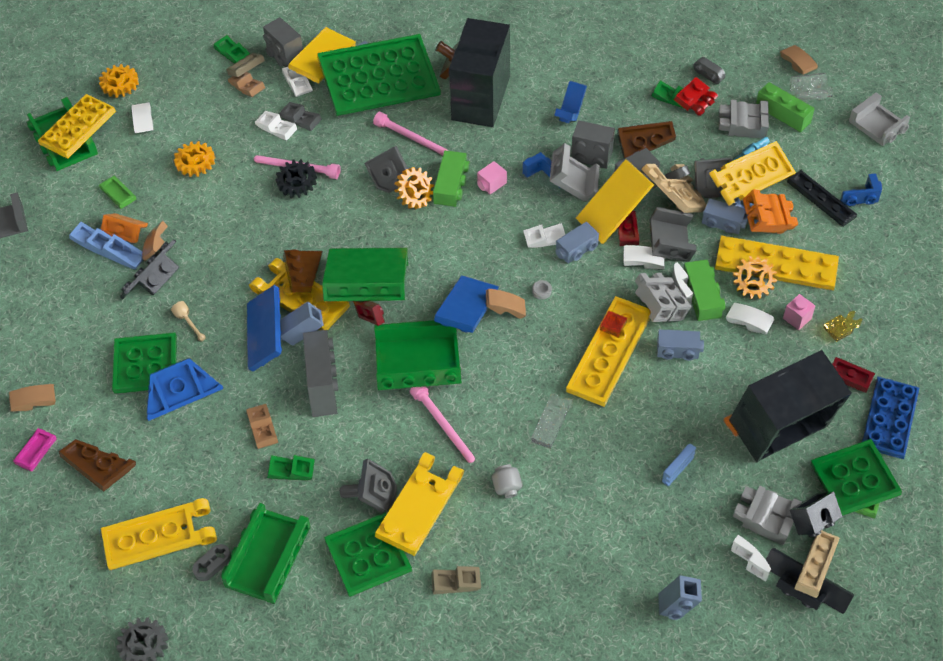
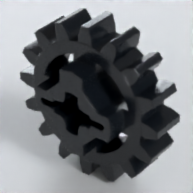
(296, 178)

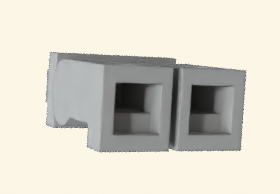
(744, 119)
(662, 298)
(767, 515)

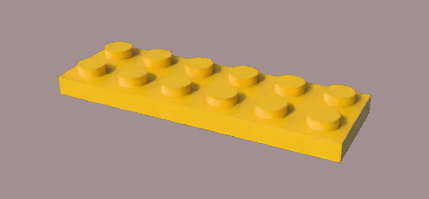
(791, 264)
(608, 354)

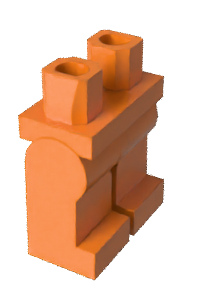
(770, 211)

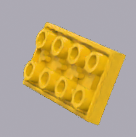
(306, 61)
(76, 126)
(615, 200)

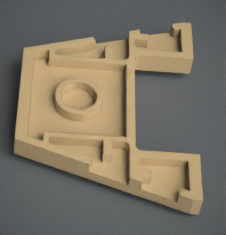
(678, 190)

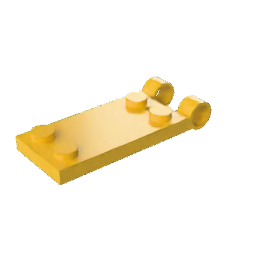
(290, 301)
(418, 506)
(156, 534)

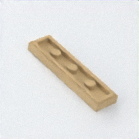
(817, 564)

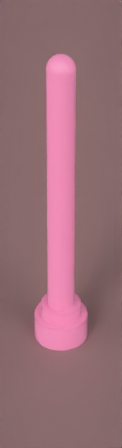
(382, 120)
(330, 170)
(421, 394)

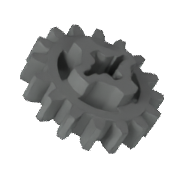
(149, 633)

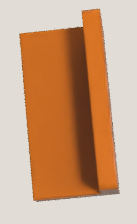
(122, 226)

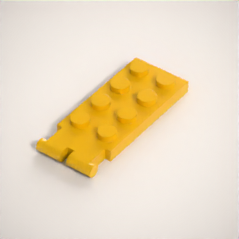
(753, 171)

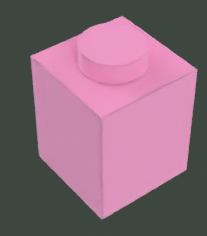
(491, 177)
(799, 312)

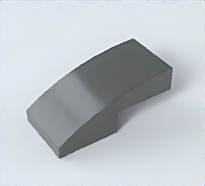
(296, 114)

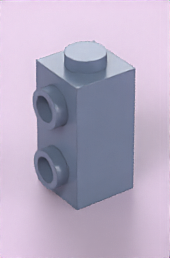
(724, 217)
(577, 242)
(302, 320)
(679, 344)
(680, 597)

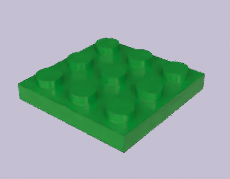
(139, 357)
(856, 476)
(363, 558)

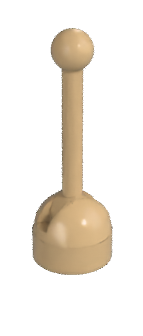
(181, 311)

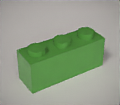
(786, 107)
(451, 178)
(705, 290)

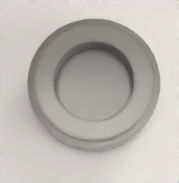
(541, 289)

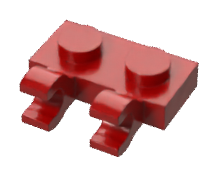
(692, 93)

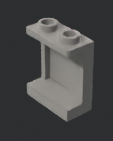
(878, 121)
(573, 175)

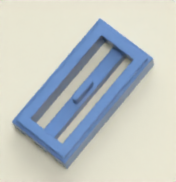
(678, 464)

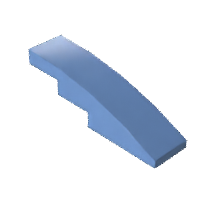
(107, 246)

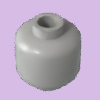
(507, 481)

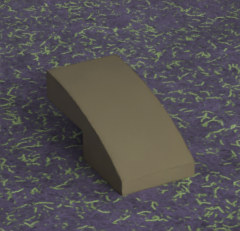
(455, 581)

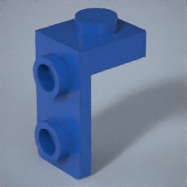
(572, 102)
(535, 164)
(869, 195)

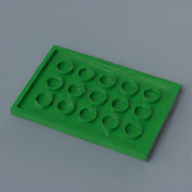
(378, 74)

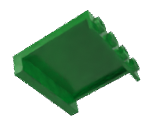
(365, 274)
(416, 355)

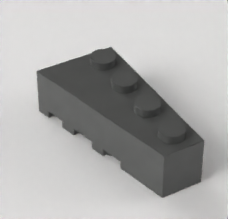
(320, 372)

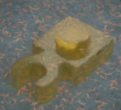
(841, 327)

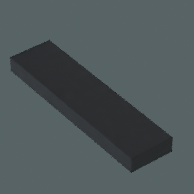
(822, 198)

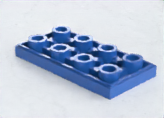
(464, 305)
(263, 328)
(891, 416)

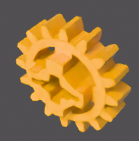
(118, 81)
(194, 159)
(410, 193)
(749, 270)

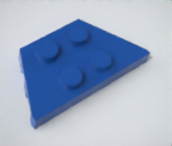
(177, 387)

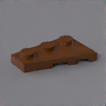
(645, 136)
(301, 269)
(96, 465)

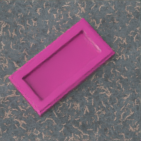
(35, 449)

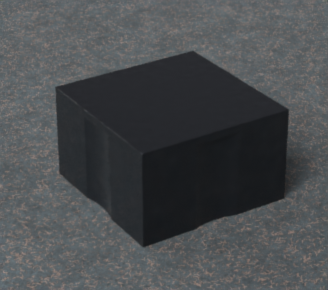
(480, 72)
(789, 405)

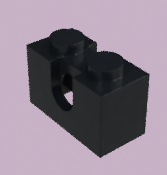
(816, 514)

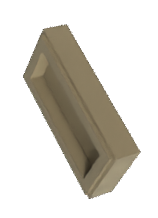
(245, 64)

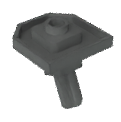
(386, 168)
(703, 181)
(374, 488)

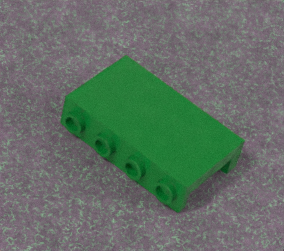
(43, 123)
(265, 554)

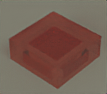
(613, 324)

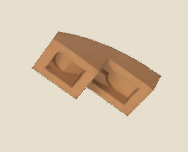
(799, 58)
(247, 84)
(153, 241)
(504, 301)
(27, 397)
(262, 426)

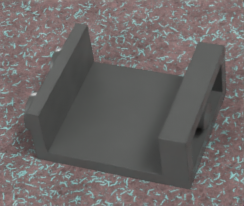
(12, 218)
(670, 234)

